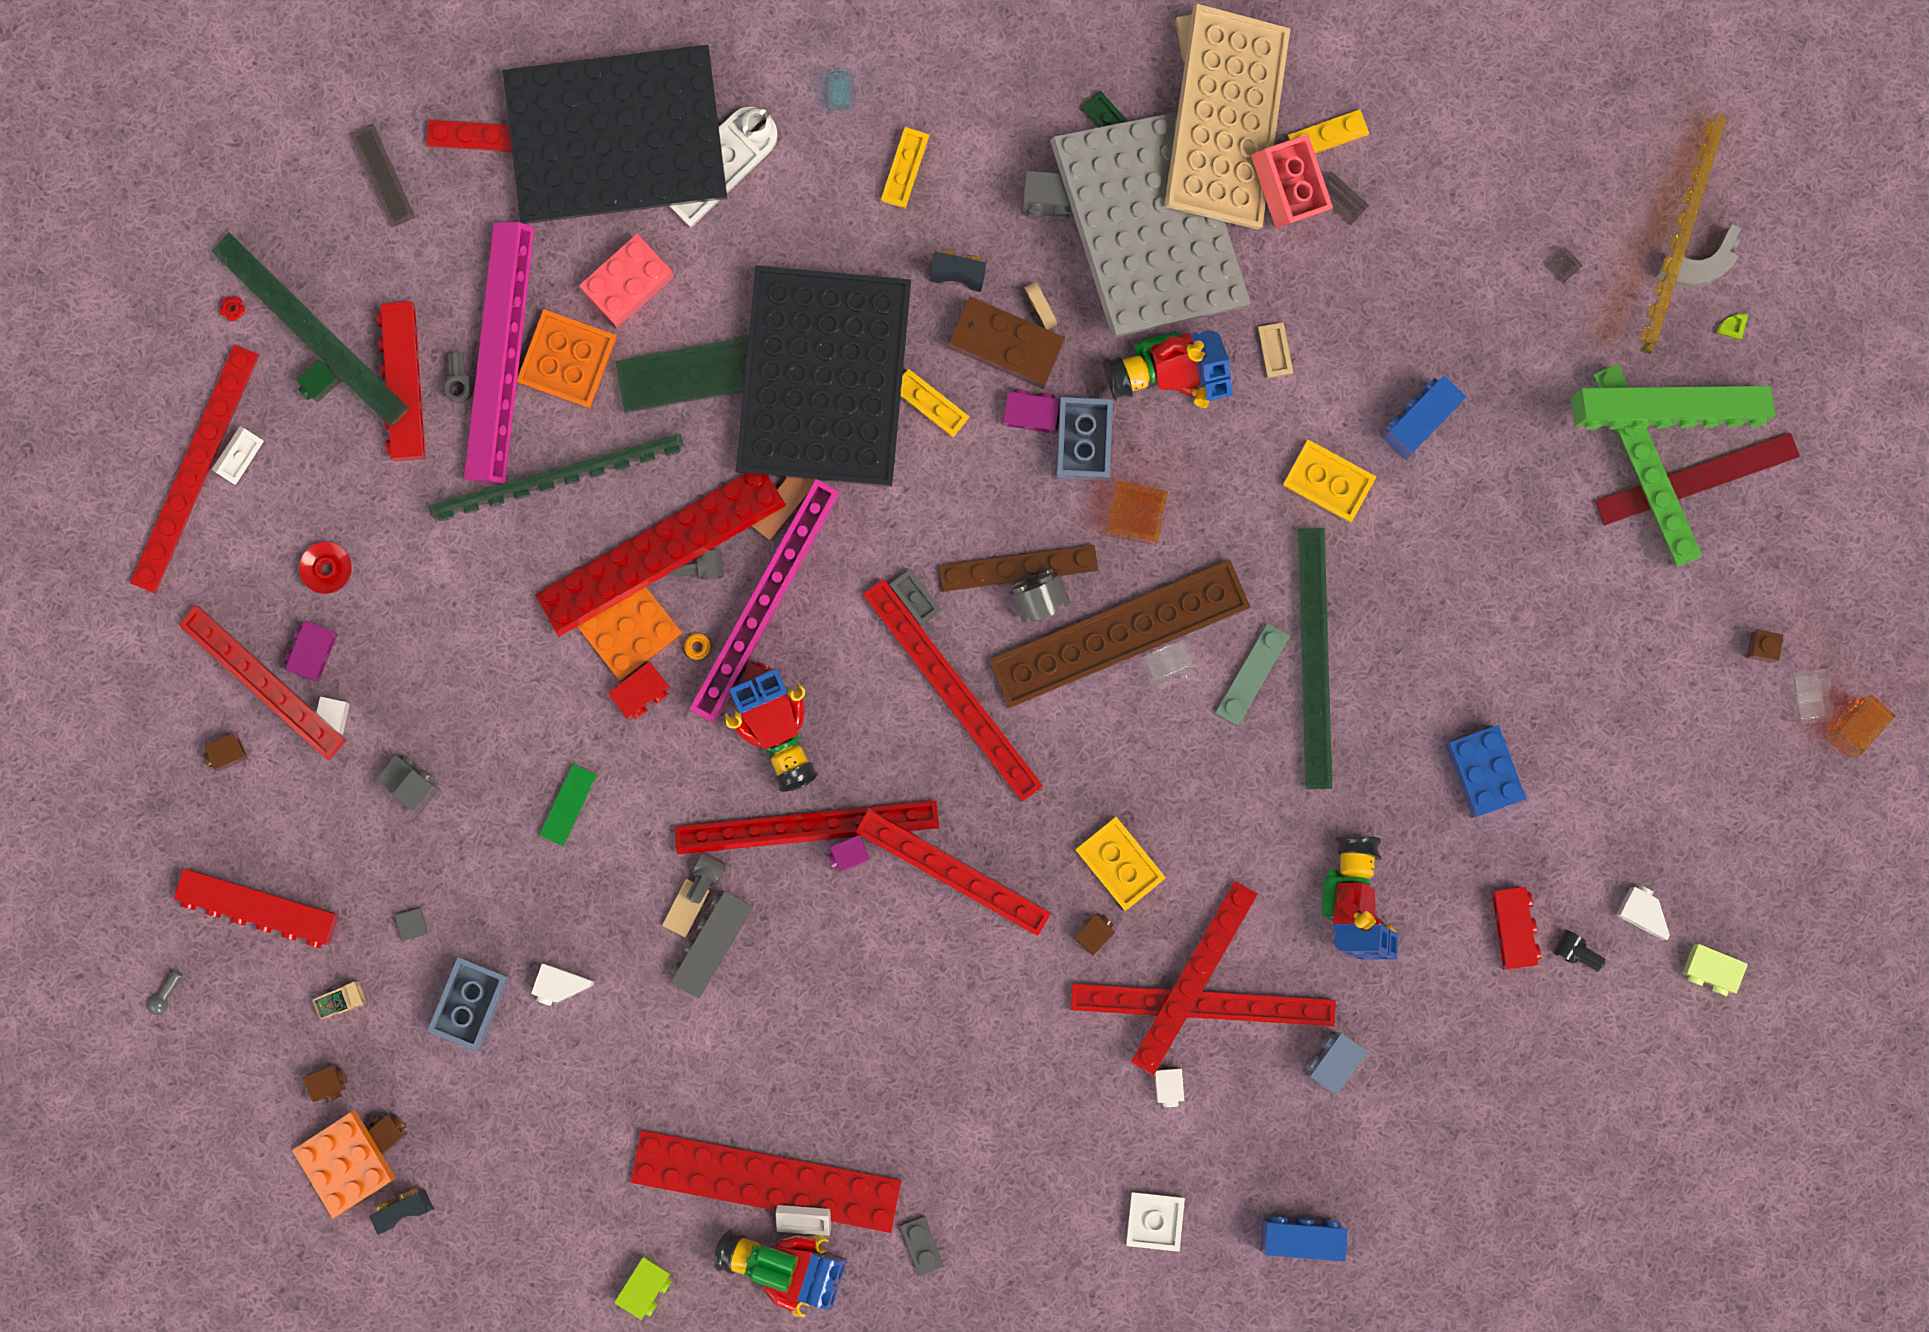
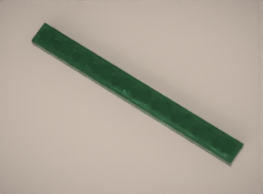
(310, 330)
(546, 481)
(1314, 658)

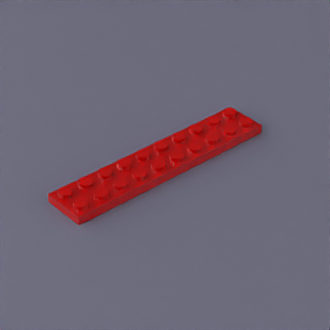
(659, 551)
(764, 1180)

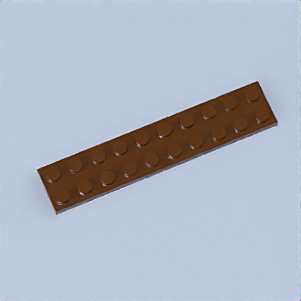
(1119, 634)

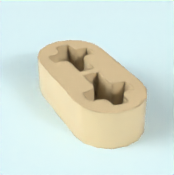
(1040, 305)

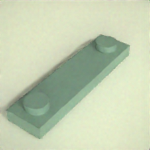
(1252, 674)

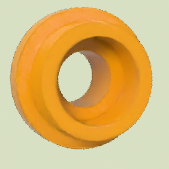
(688, 646)

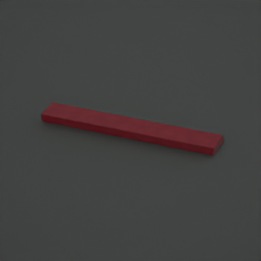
(1703, 477)

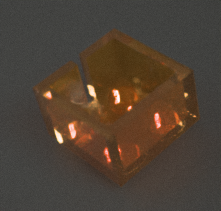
(1135, 513)
(1859, 726)

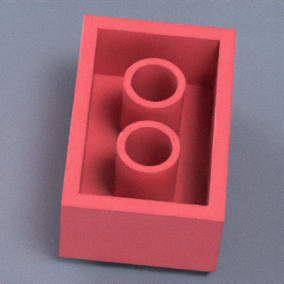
(1291, 181)
(626, 281)

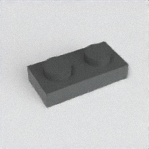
(915, 597)
(922, 1246)

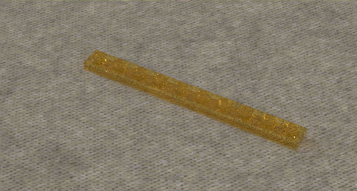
(1679, 241)

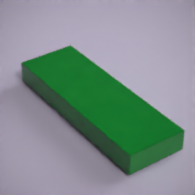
(568, 805)

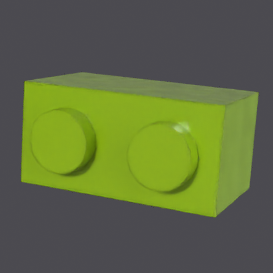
(643, 1288)

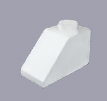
(1644, 912)
(558, 985)

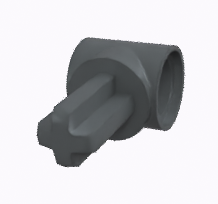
(457, 376)
(705, 565)
(706, 874)

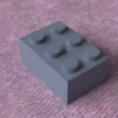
(1084, 439)
(468, 1004)

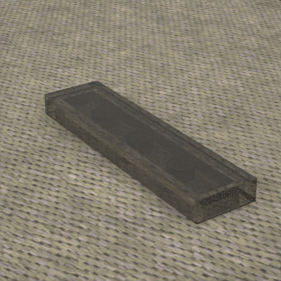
(382, 175)

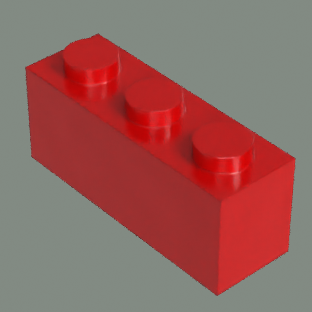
(1516, 928)

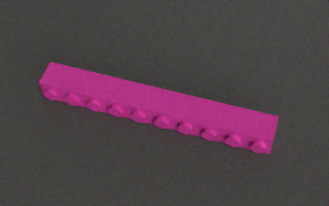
(499, 353)
(765, 601)

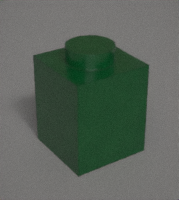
(317, 381)

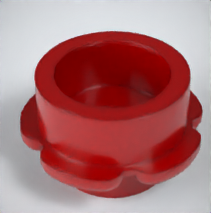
(239, 308)

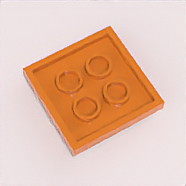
(567, 359)
(630, 632)
(344, 1164)

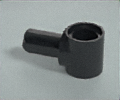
(1574, 949)

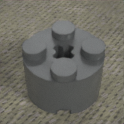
(1039, 596)

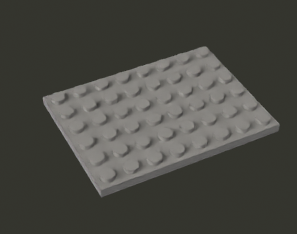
(1145, 258)

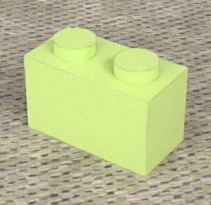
(1715, 969)

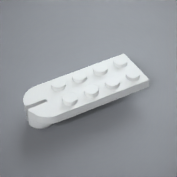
(740, 154)

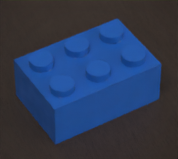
(1423, 416)
(1485, 771)
(1304, 1238)

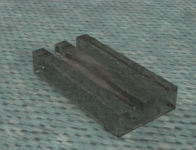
(1357, 212)

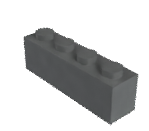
(711, 944)

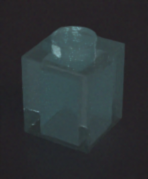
(840, 91)

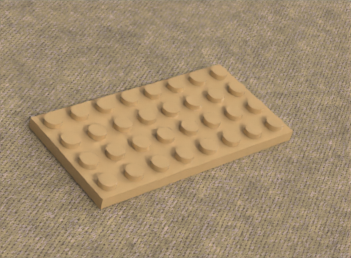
(1226, 115)

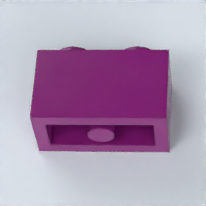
(1031, 411)
(310, 651)
(848, 854)

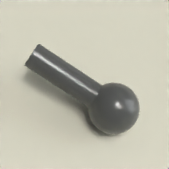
(158, 1003)

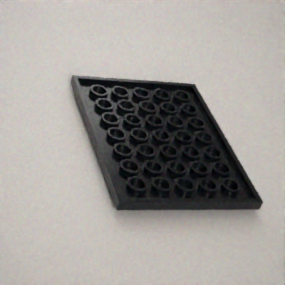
(614, 134)
(823, 376)

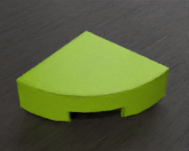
(1733, 326)

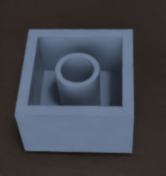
(1335, 1062)

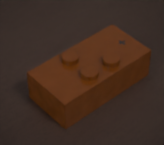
(1006, 342)

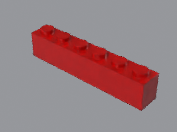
(403, 378)
(255, 907)

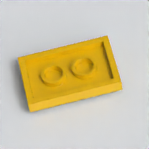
(1329, 481)
(1120, 864)

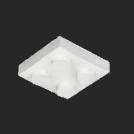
(1155, 1221)

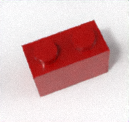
(639, 691)

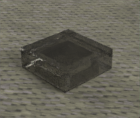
(1564, 265)

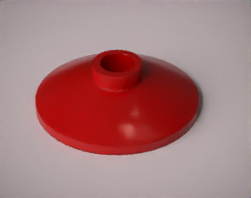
(313, 562)

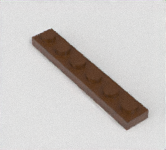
(1011, 568)

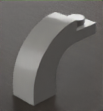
(1703, 272)

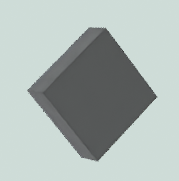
(411, 924)

